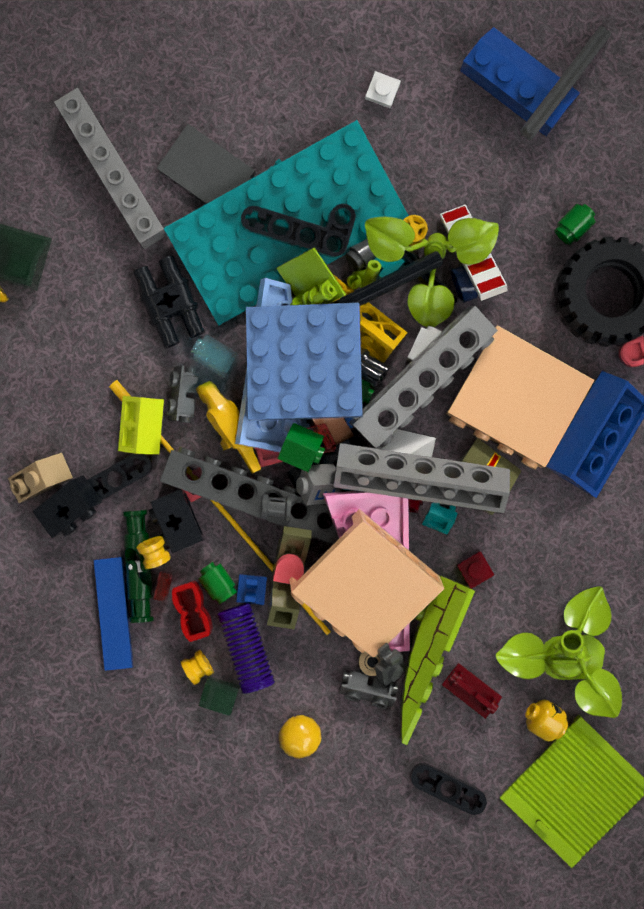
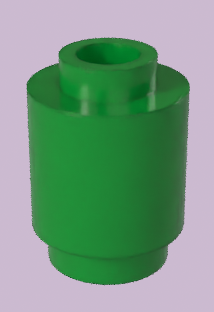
(575, 223)
(217, 582)

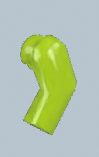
(365, 276)

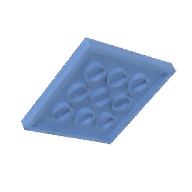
(304, 362)

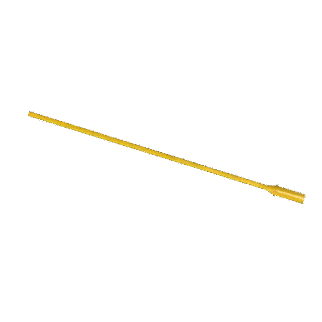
(120, 391)

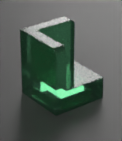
(219, 695)

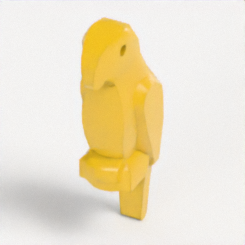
(224, 418)

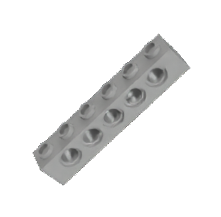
(110, 168)
(480, 334)
(422, 478)

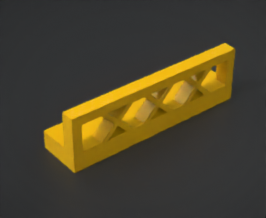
(373, 332)

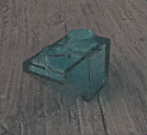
(214, 356)

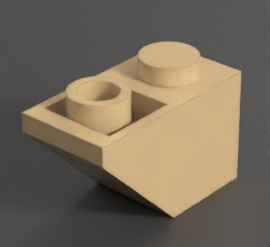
(40, 477)

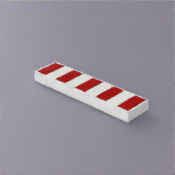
(483, 275)

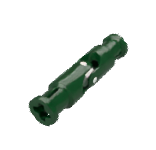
(138, 589)

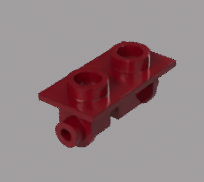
(472, 691)

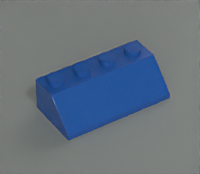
(514, 77)
(598, 434)

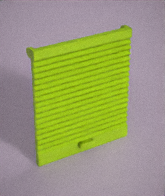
(575, 791)

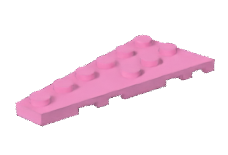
(385, 510)

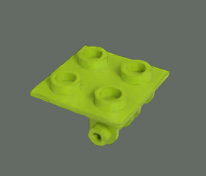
(310, 279)

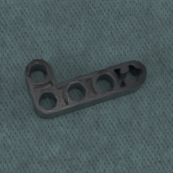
(295, 225)

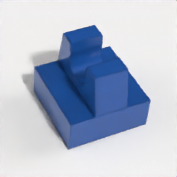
(251, 589)

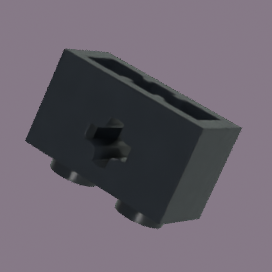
(179, 505)
(68, 506)

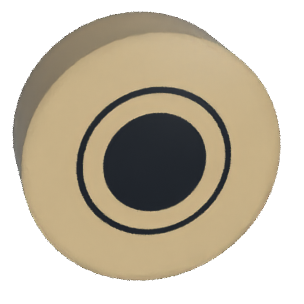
(367, 663)

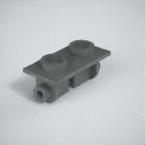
(178, 404)
(357, 689)

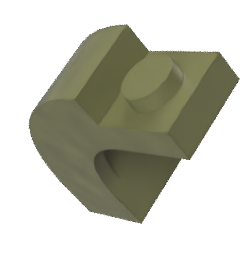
(282, 607)

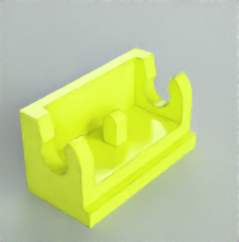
(140, 425)

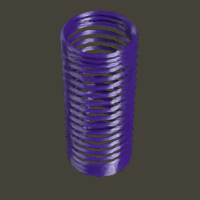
(248, 685)

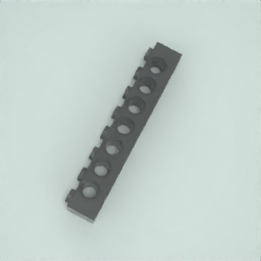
(176, 476)

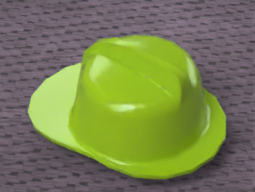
(566, 668)

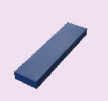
(113, 613)

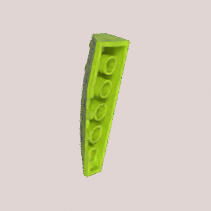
(434, 634)

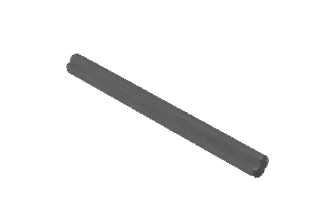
(565, 83)

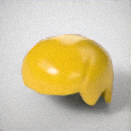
(299, 736)

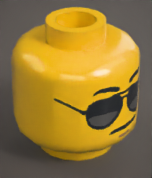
(546, 720)

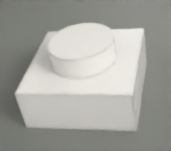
(382, 89)

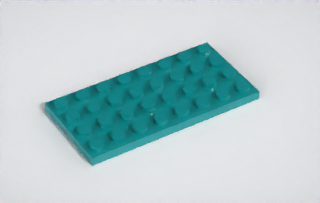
(307, 186)

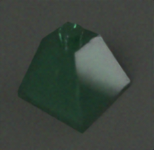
(22, 256)

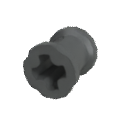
(276, 507)

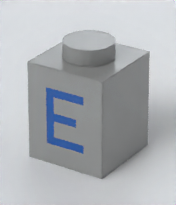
(315, 482)

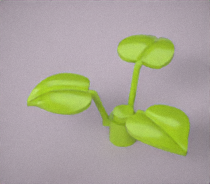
(470, 239)
(586, 612)

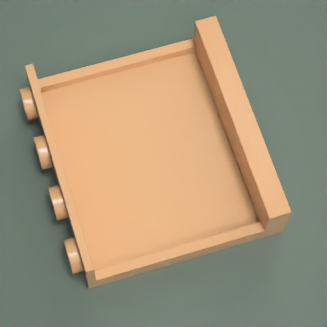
(519, 398)
(367, 585)

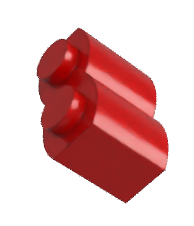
(195, 618)

